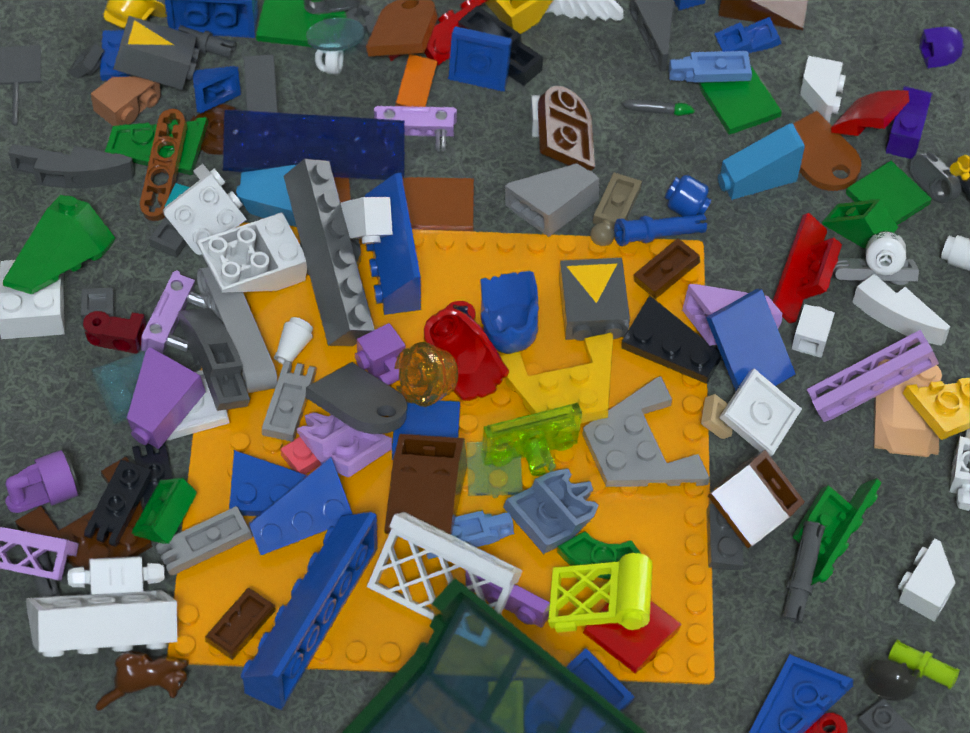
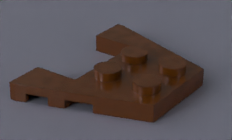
(129, 545)

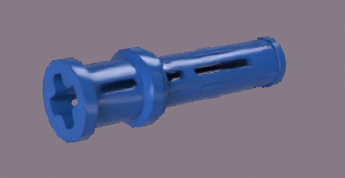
(647, 229)

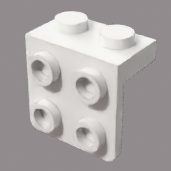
(204, 209)

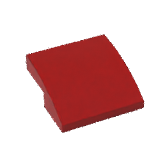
(872, 111)
(637, 646)

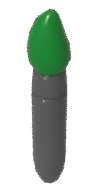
(658, 107)

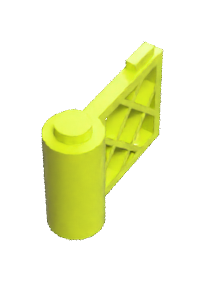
(628, 597)

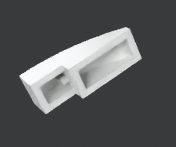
(899, 310)

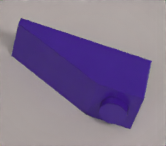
(909, 124)

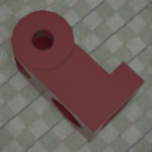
(114, 331)

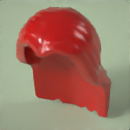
(475, 355)

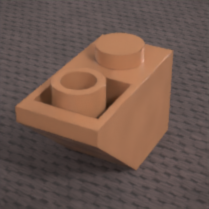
(124, 98)

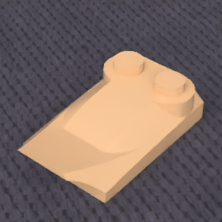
(898, 423)

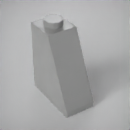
(553, 197)

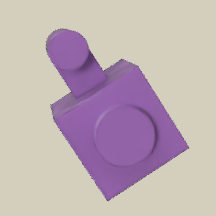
(379, 352)

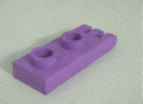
(526, 605)

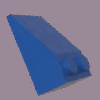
(220, 17)

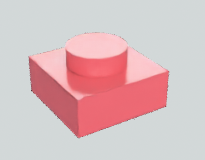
(299, 456)

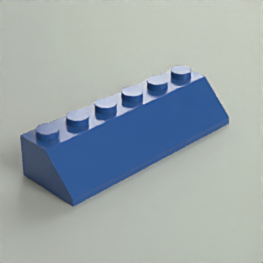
(311, 610)

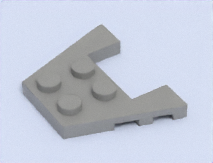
(627, 448)

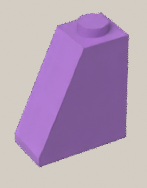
(162, 398)

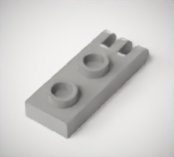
(859, 270)
(288, 402)
(204, 541)

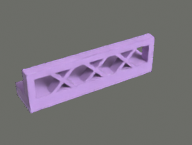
(876, 379)
(36, 541)

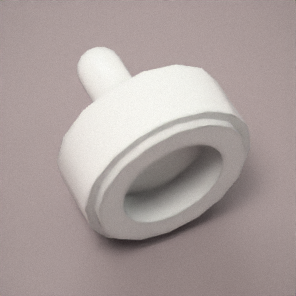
(333, 61)

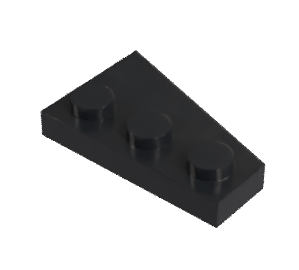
(670, 342)

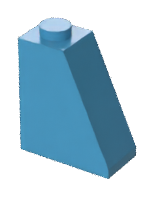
(763, 164)
(266, 193)

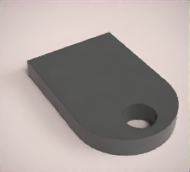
(359, 400)

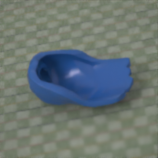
(510, 311)

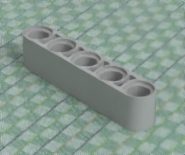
(235, 314)

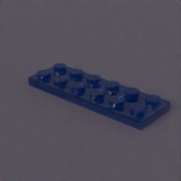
(351, 144)

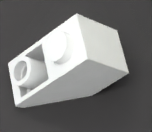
(820, 85)
(930, 583)

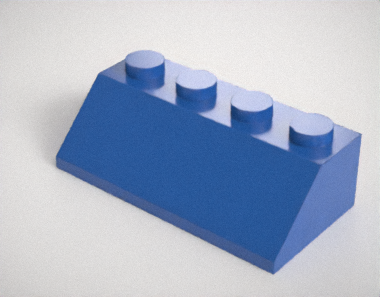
(395, 256)

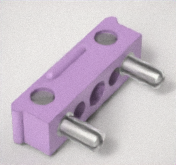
(422, 120)
(165, 316)

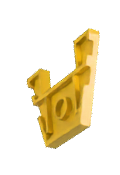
(578, 384)

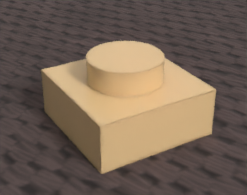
(710, 418)

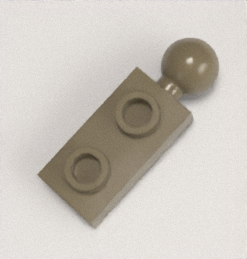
(614, 205)

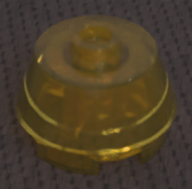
(426, 374)

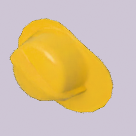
(119, 10)

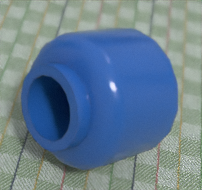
(687, 196)

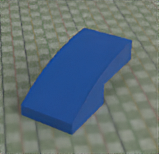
(752, 38)

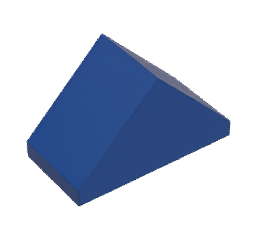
(215, 86)

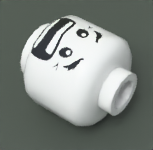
(886, 253)

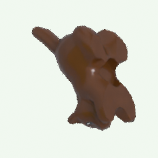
(138, 671)

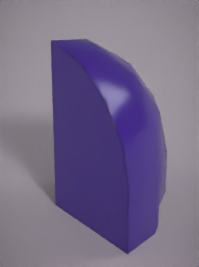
(941, 46)

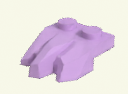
(348, 447)

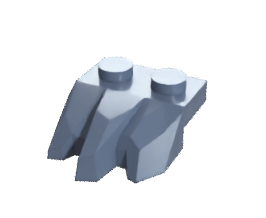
(552, 509)

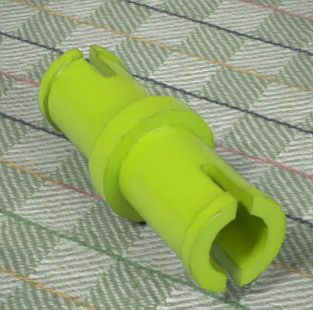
(925, 663)

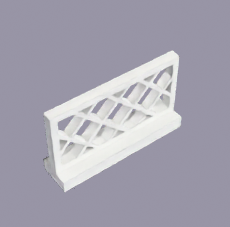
(447, 549)

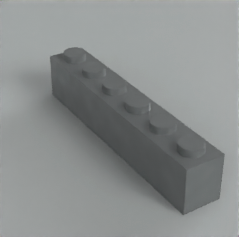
(328, 252)

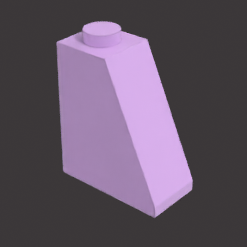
(705, 300)

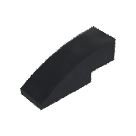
(524, 61)

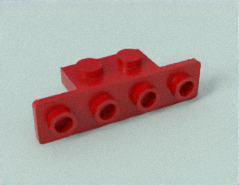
(440, 39)
(807, 267)

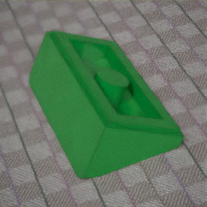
(165, 510)

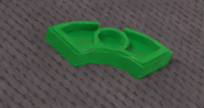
(586, 550)

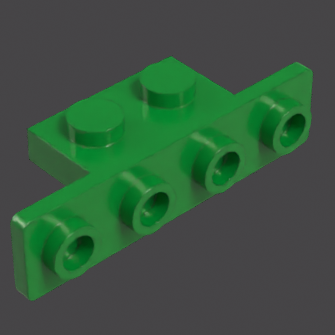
(840, 522)

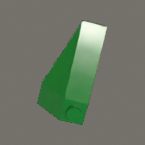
(60, 242)

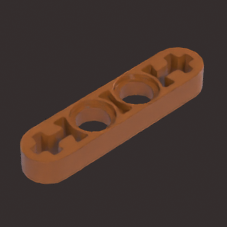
(166, 165)

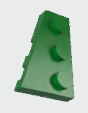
(137, 142)

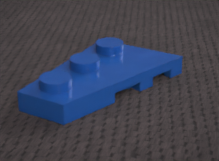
(258, 483)

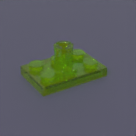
(532, 438)

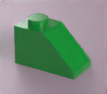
(860, 220)

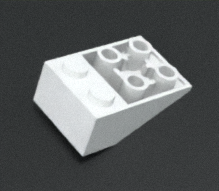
(255, 256)

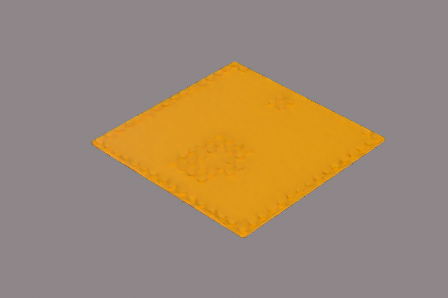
(384, 635)

